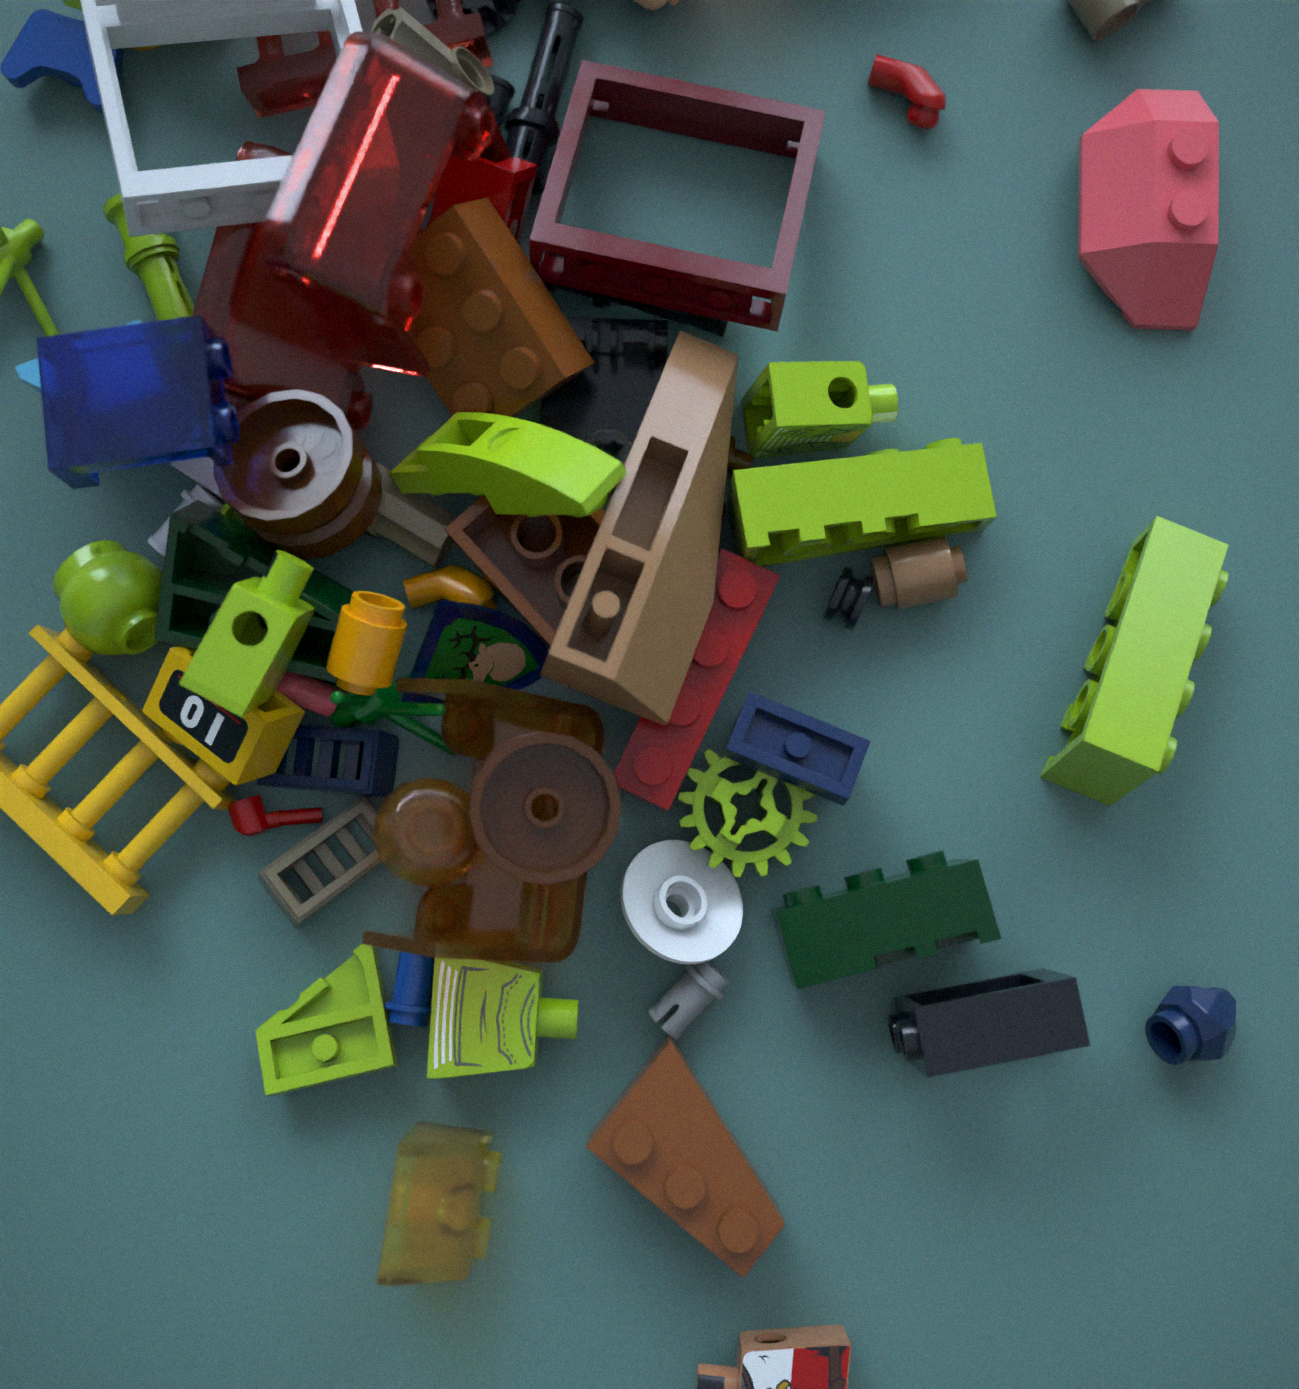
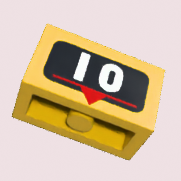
(231, 745)

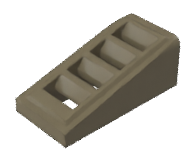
(281, 892)

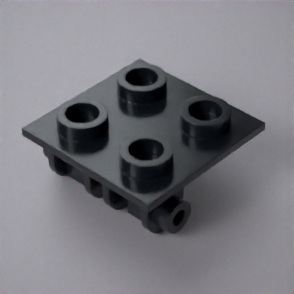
(620, 383)

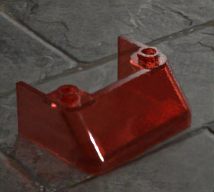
(361, 194)

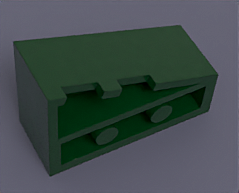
(203, 563)

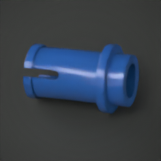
(412, 990)

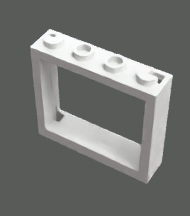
(200, 193)

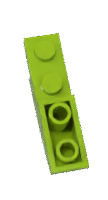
(513, 463)

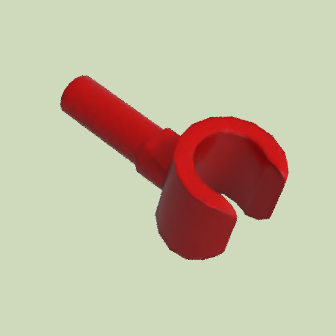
(251, 818)

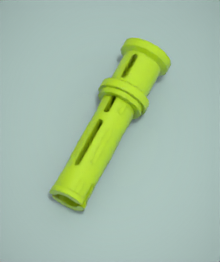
(154, 261)

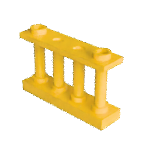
(69, 832)

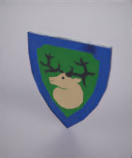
(477, 646)

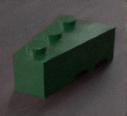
(883, 918)

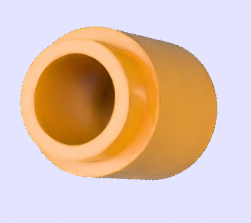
(367, 642)

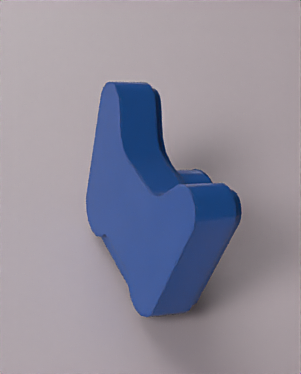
(58, 48)

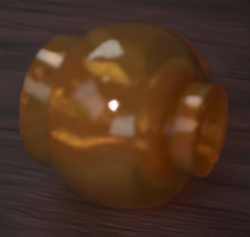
(426, 832)

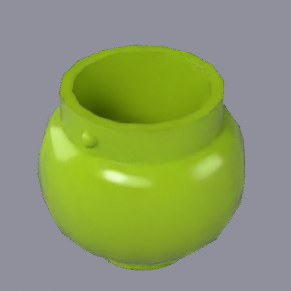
(109, 598)

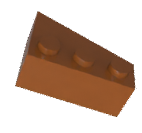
(686, 1160)

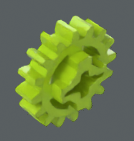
(772, 823)

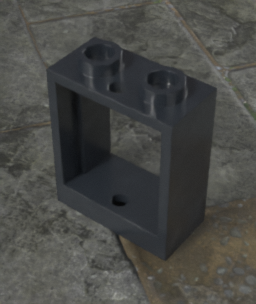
(989, 1022)

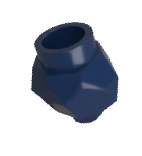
(1192, 1025)

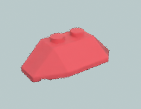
(1151, 206)

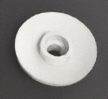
(706, 897)

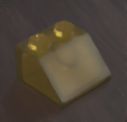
(438, 1205)

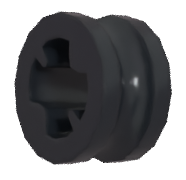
(848, 598)

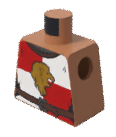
(784, 1360)

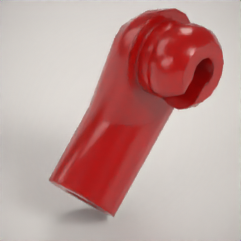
(914, 84)

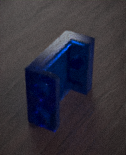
(135, 398)

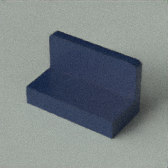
(796, 748)

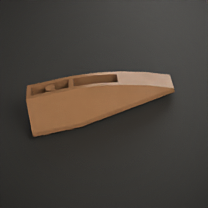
(657, 546)

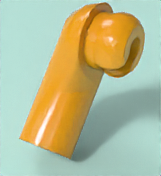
(448, 583)

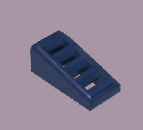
(367, 765)

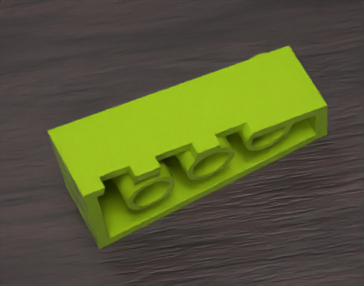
(859, 502)
(1141, 664)

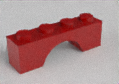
(661, 754)

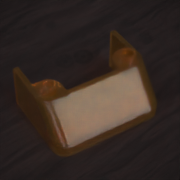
(488, 909)

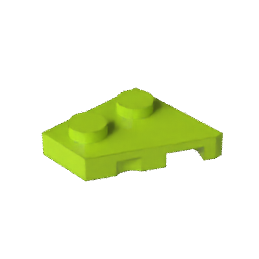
(331, 1030)

